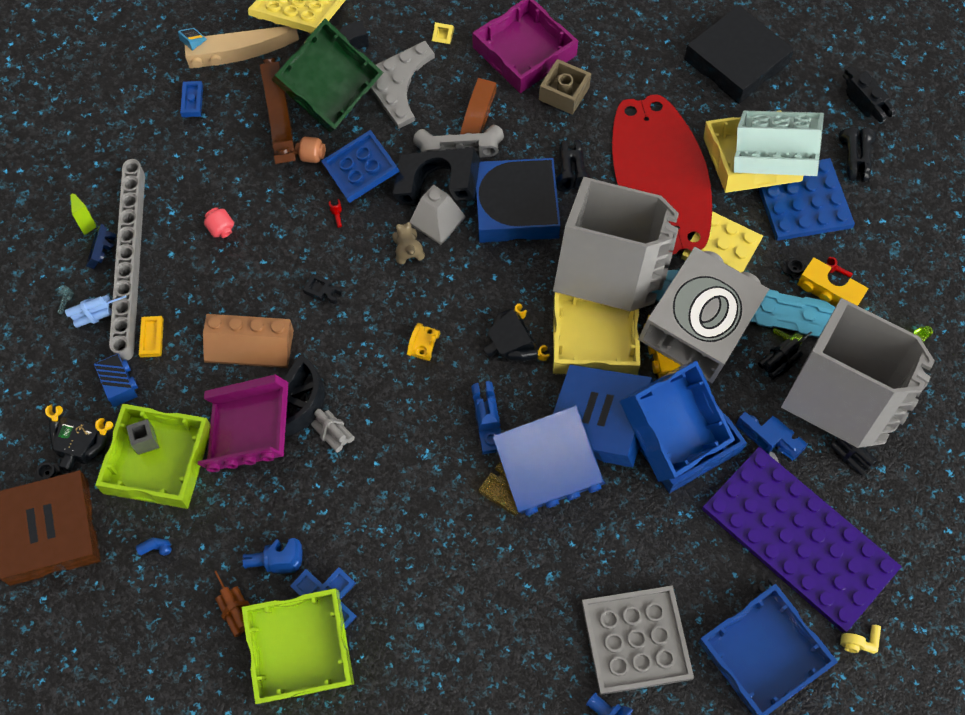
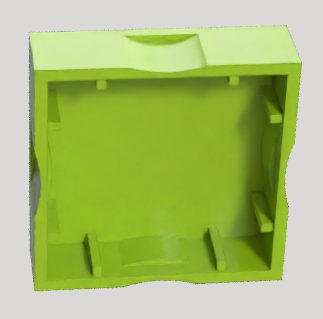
(162, 474)
(297, 646)

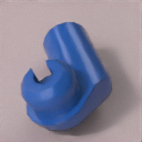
(154, 543)

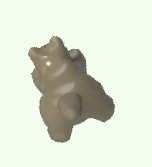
(407, 244)

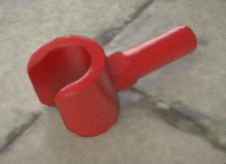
(336, 210)
(833, 263)

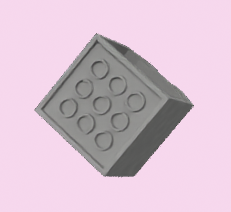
(616, 246)
(860, 377)

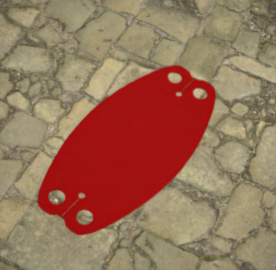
(664, 161)

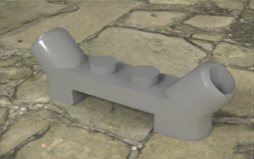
(484, 142)

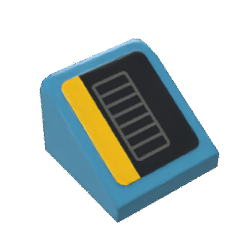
(191, 38)

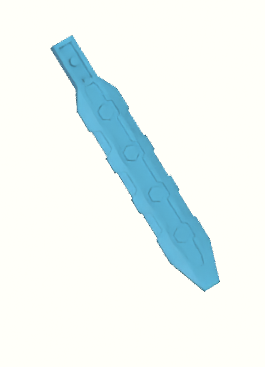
(782, 310)

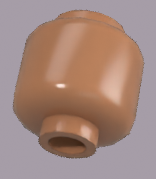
(310, 149)

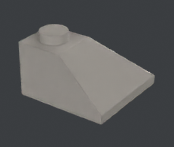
(437, 215)

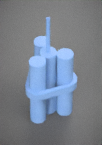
(90, 310)

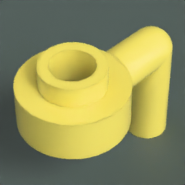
(855, 642)

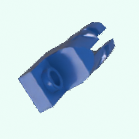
(486, 417)
(771, 435)

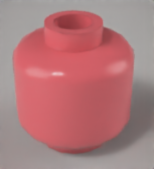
(218, 222)

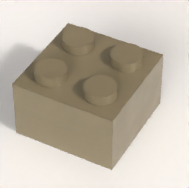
(564, 86)

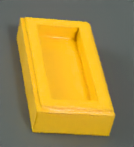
(151, 336)

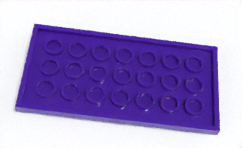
(802, 539)

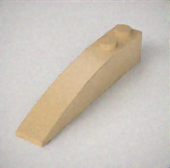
(239, 46)

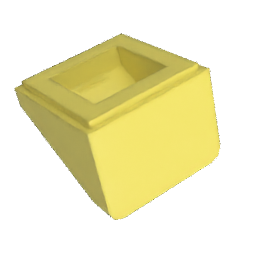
(443, 33)

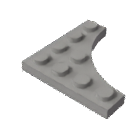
(394, 83)

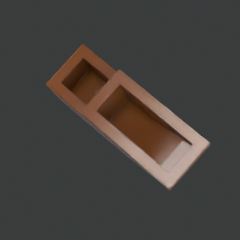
(479, 107)

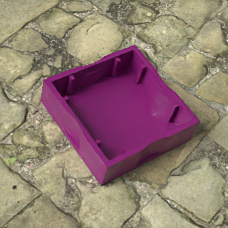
(524, 44)

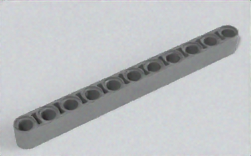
(129, 211)

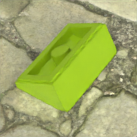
(81, 215)

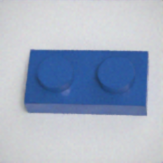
(191, 99)

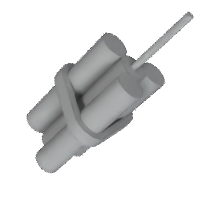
(331, 429)

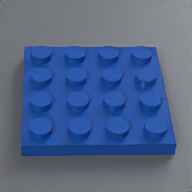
(807, 206)

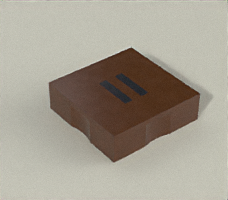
(46, 528)

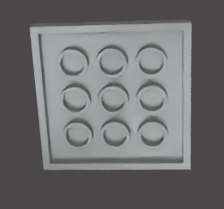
(637, 640)

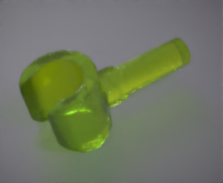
(786, 336)

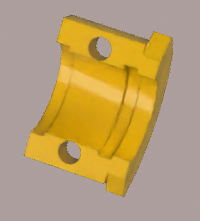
(422, 342)

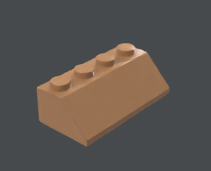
(247, 340)

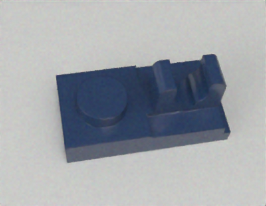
(99, 242)

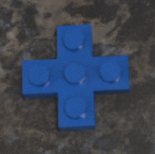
(308, 583)

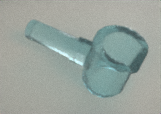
(66, 294)

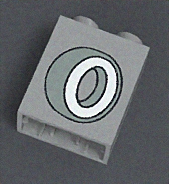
(703, 312)

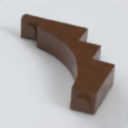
(278, 114)

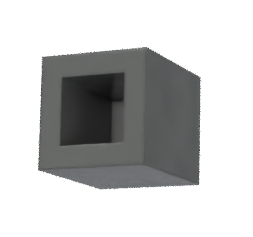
(142, 437)

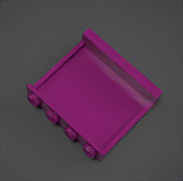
(246, 423)

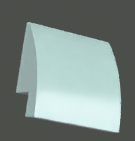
(779, 143)

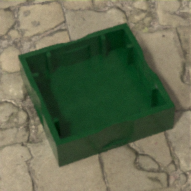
(327, 75)

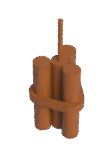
(231, 606)

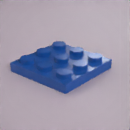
(360, 166)

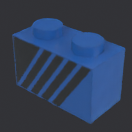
(116, 380)

